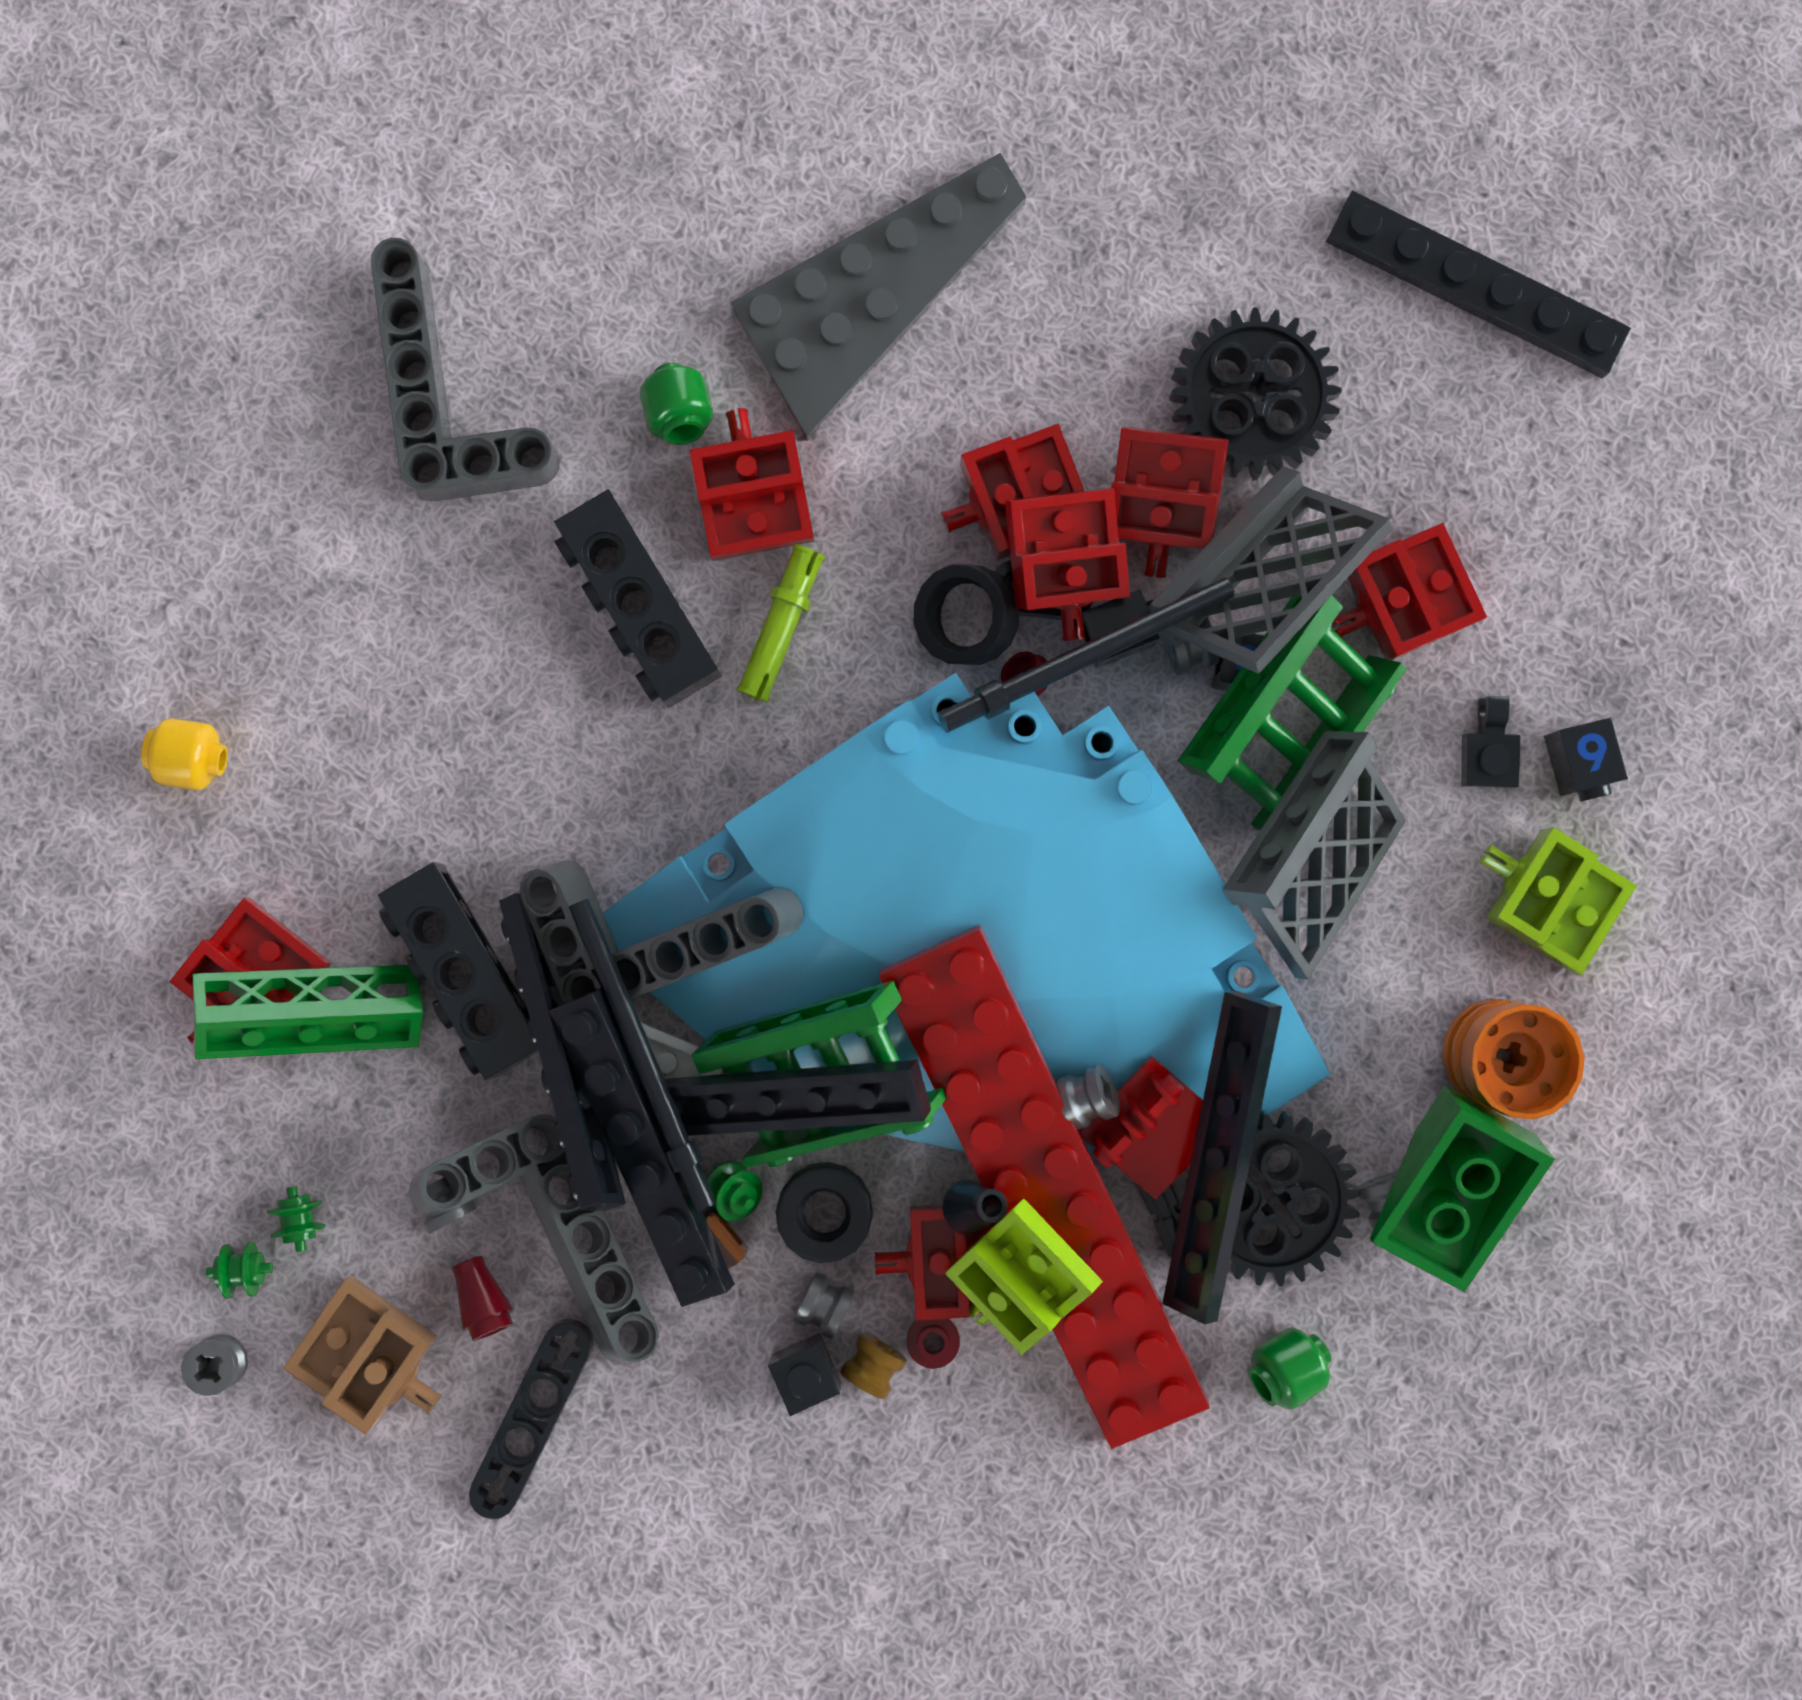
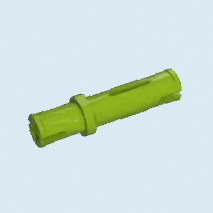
(781, 622)

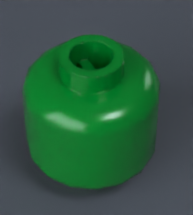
(676, 403)
(1290, 1368)

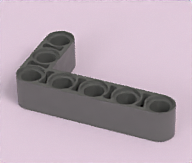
(428, 394)
(656, 956)
(558, 1223)

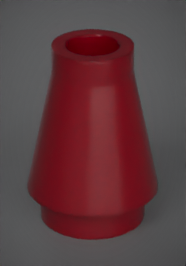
(481, 1300)

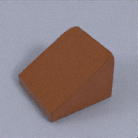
(730, 1244)

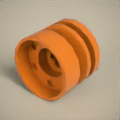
(1542, 1064)

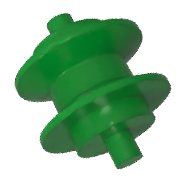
(734, 1190)
(296, 1219)
(239, 1270)

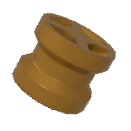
(873, 1366)

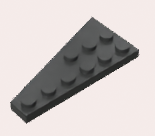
(854, 301)

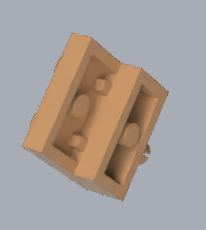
(364, 1356)

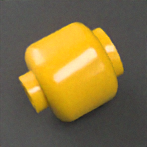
(183, 754)

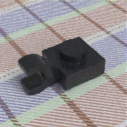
(1491, 755)

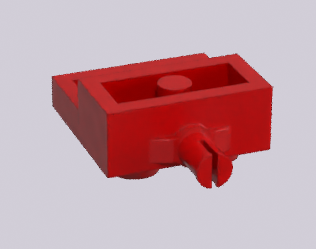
(1012, 471)
(1168, 491)
(751, 492)
(1066, 554)
(1412, 594)
(244, 943)
(929, 1255)

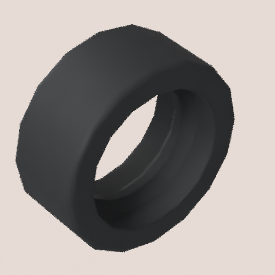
(928, 614)

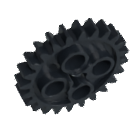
(1251, 348)
(1309, 1171)

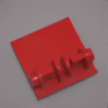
(1153, 1131)

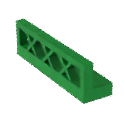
(309, 1020)

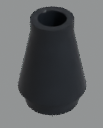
(972, 1207)

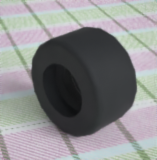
(817, 1245)

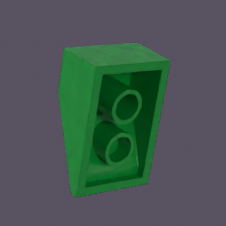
(1459, 1188)

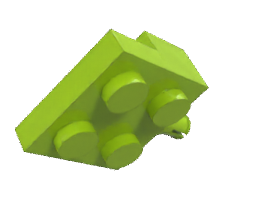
(1557, 898)
(1022, 1277)

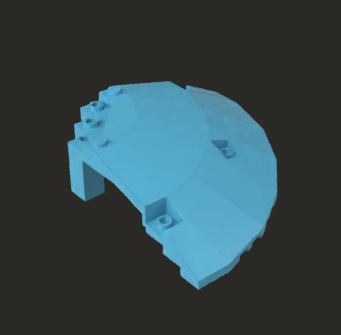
(1054, 849)

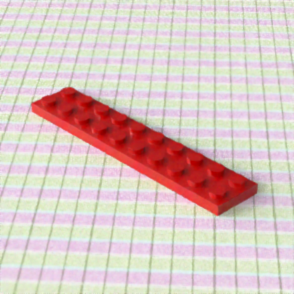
(1023, 1146)

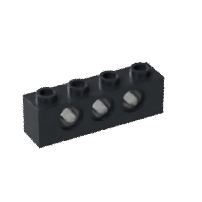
(602, 525)
(403, 914)

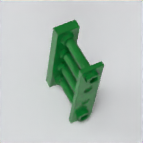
(1251, 697)
(821, 1027)

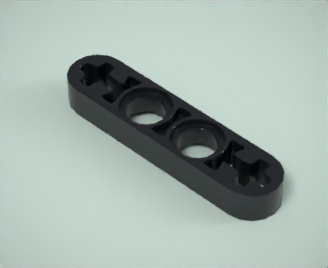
(529, 1416)

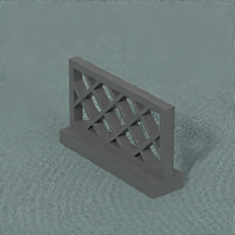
(1238, 556)
(1298, 831)

